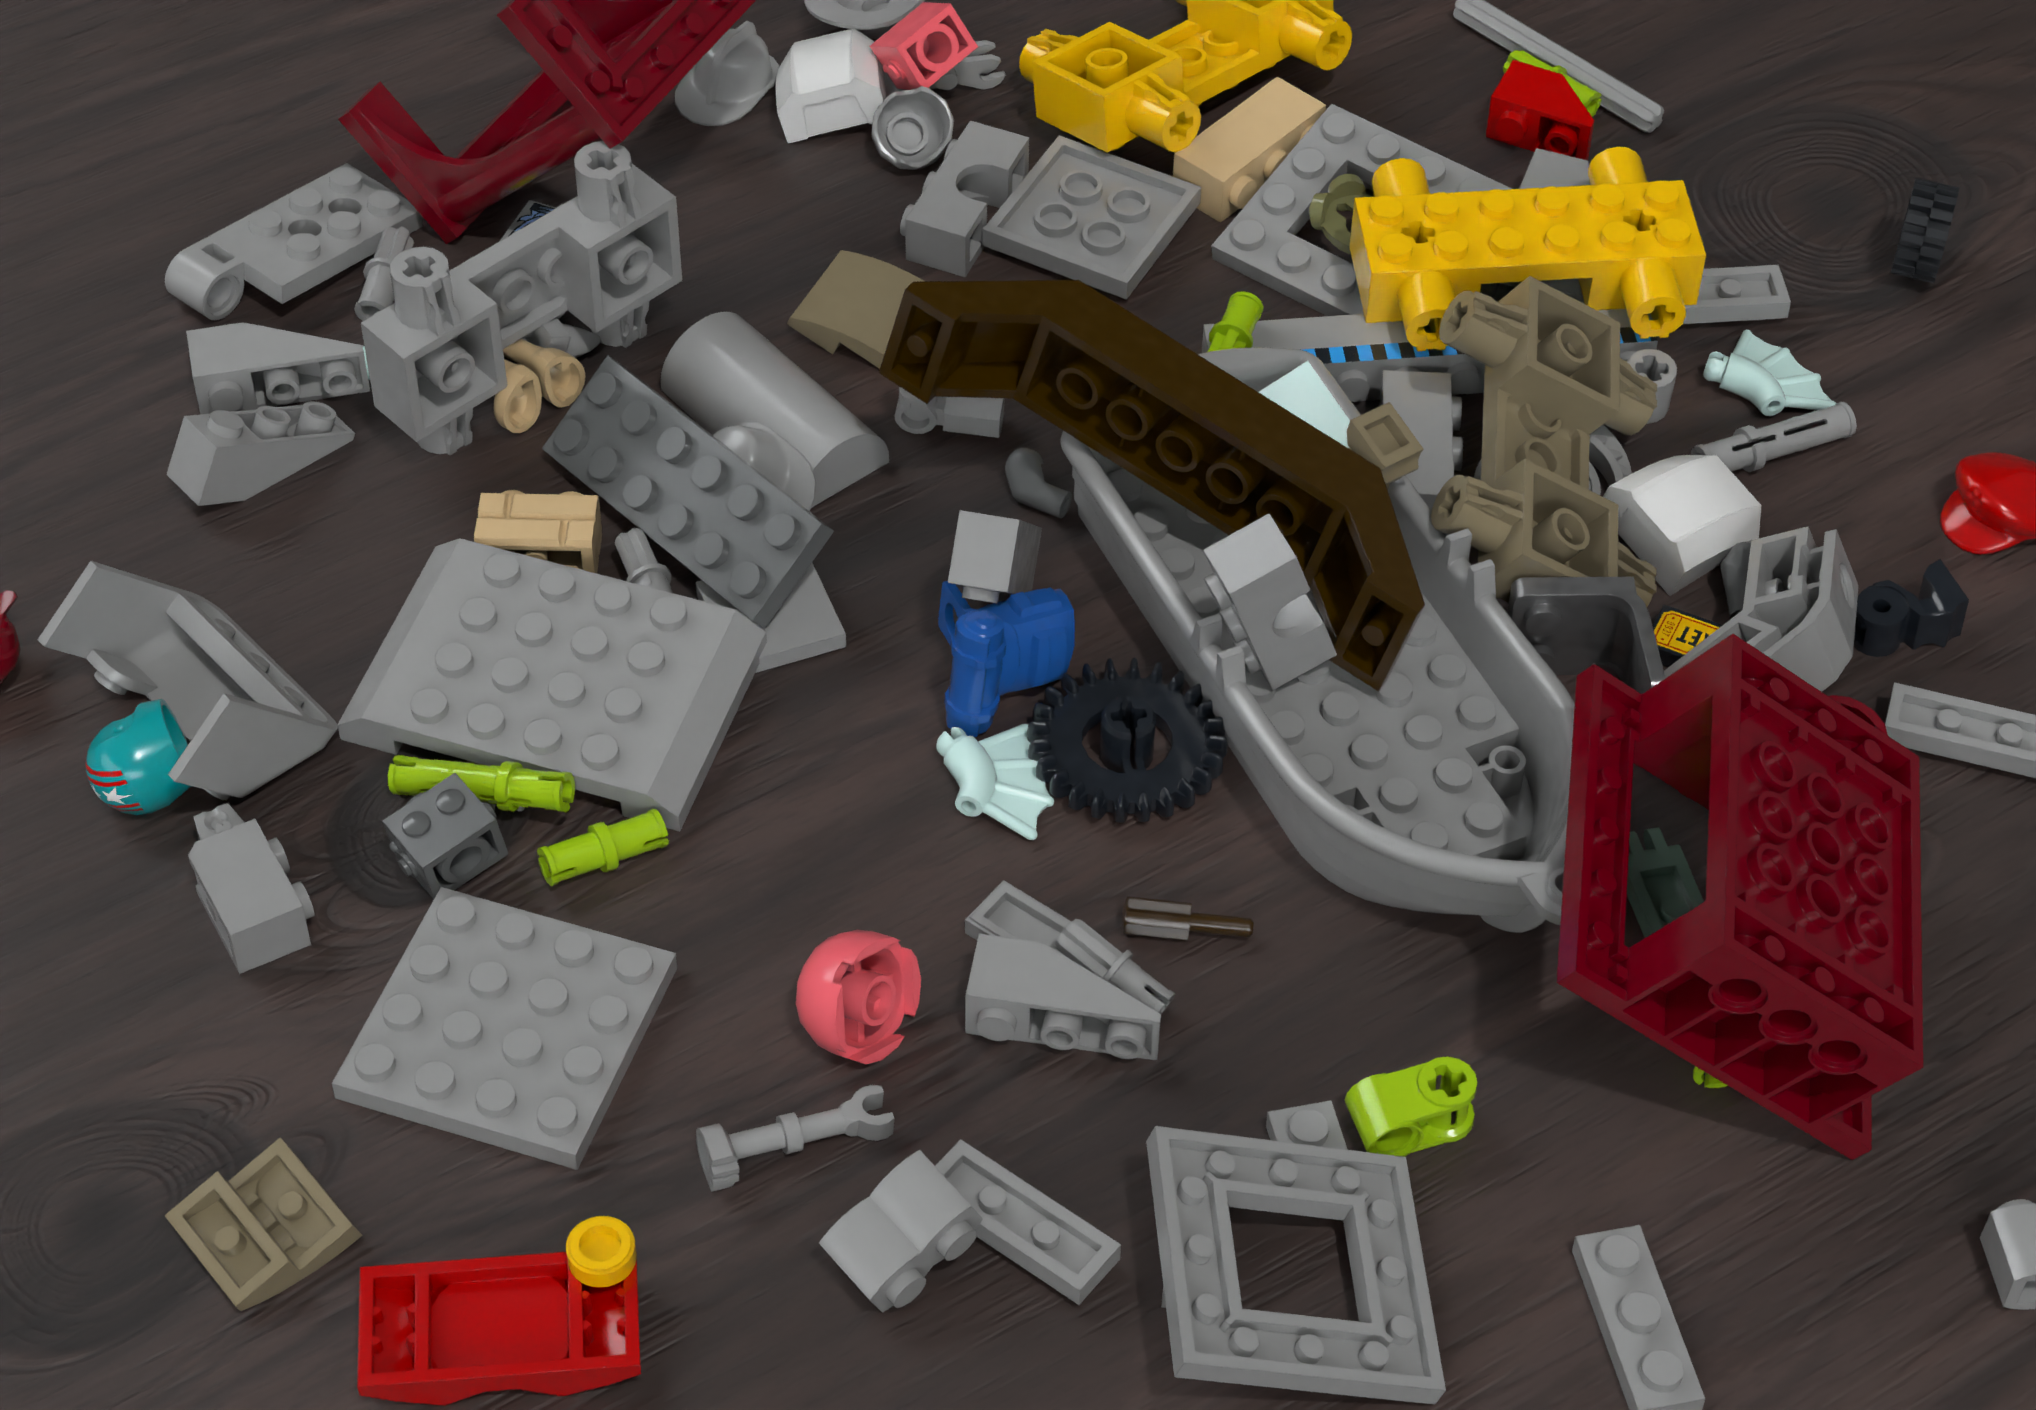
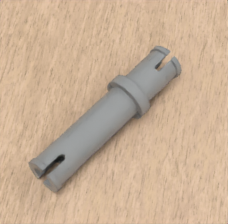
(1752, 447)

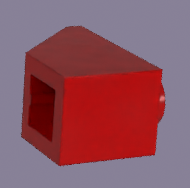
(1539, 111)

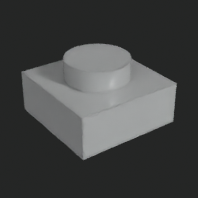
(1306, 1124)

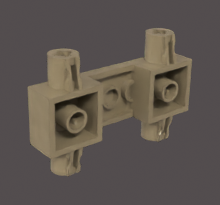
(1546, 389)

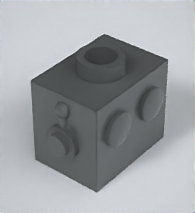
(445, 836)

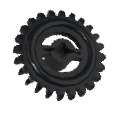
(1128, 717)

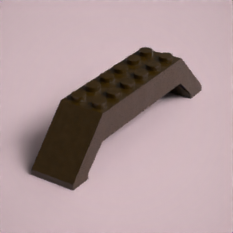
(1178, 430)

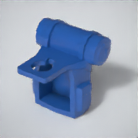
(1002, 650)

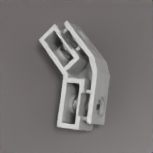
(1795, 606)

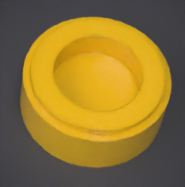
(601, 1251)

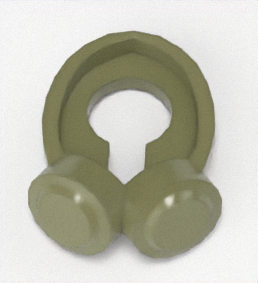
(1339, 197)

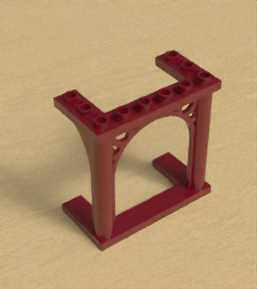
(597, 82)

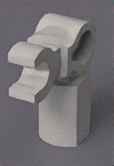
(955, 414)

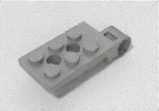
(290, 242)

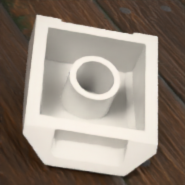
(828, 85)
(1684, 516)

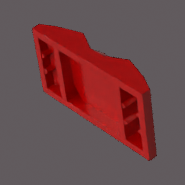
(492, 1326)

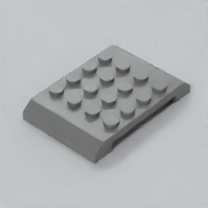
(560, 675)

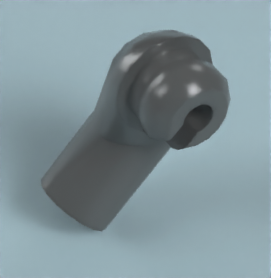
(1029, 486)
(1734, 576)

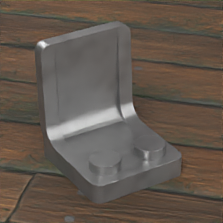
(1588, 623)

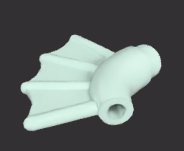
(1766, 377)
(996, 777)

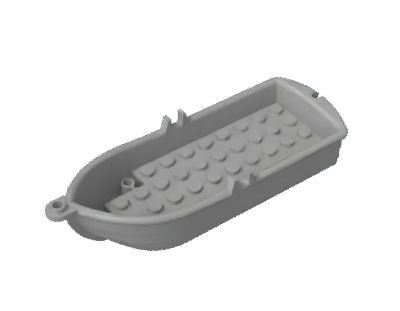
(1408, 795)

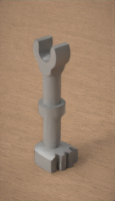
(721, 1150)

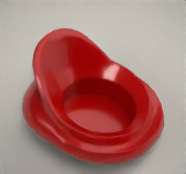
(1991, 503)

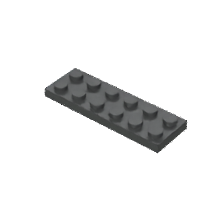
(688, 491)

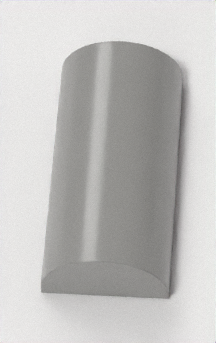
(734, 375)

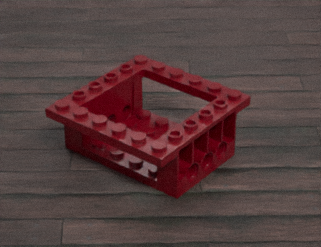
(1811, 924)

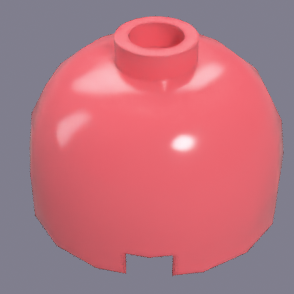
(857, 994)

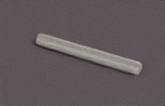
(1515, 35)

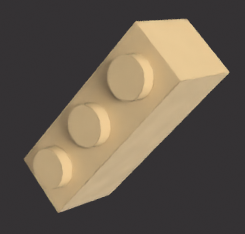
(1246, 146)

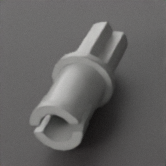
(378, 289)
(641, 562)
(1100, 957)

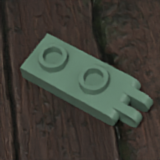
(1659, 881)

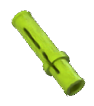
(504, 785)

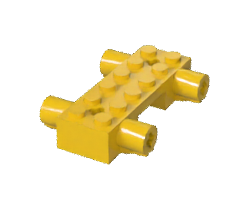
(1126, 86)
(1620, 237)

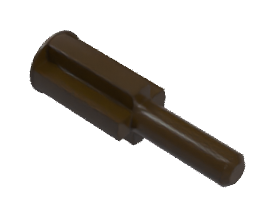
(1175, 920)

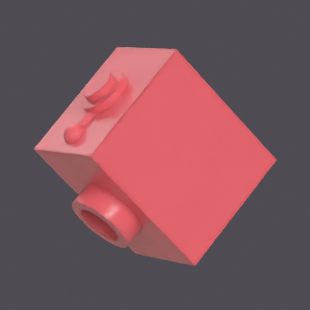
(923, 46)

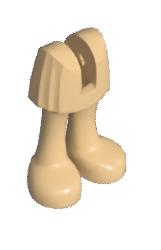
(537, 374)

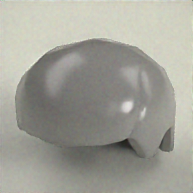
(912, 128)

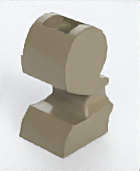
(1385, 442)

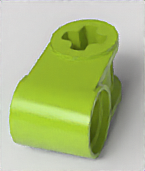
(1406, 1112)

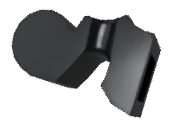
(1896, 616)

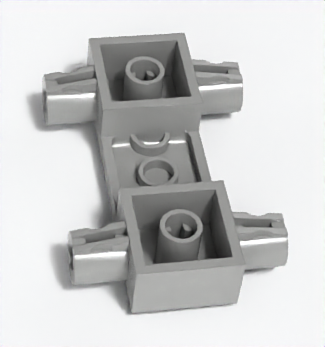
(447, 331)

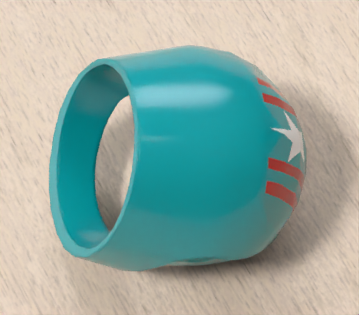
(133, 759)

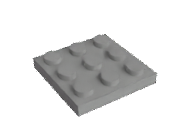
(1092, 216)

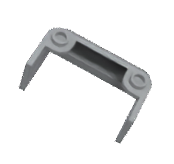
(226, 692)

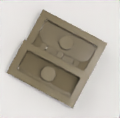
(853, 305)
(263, 1226)

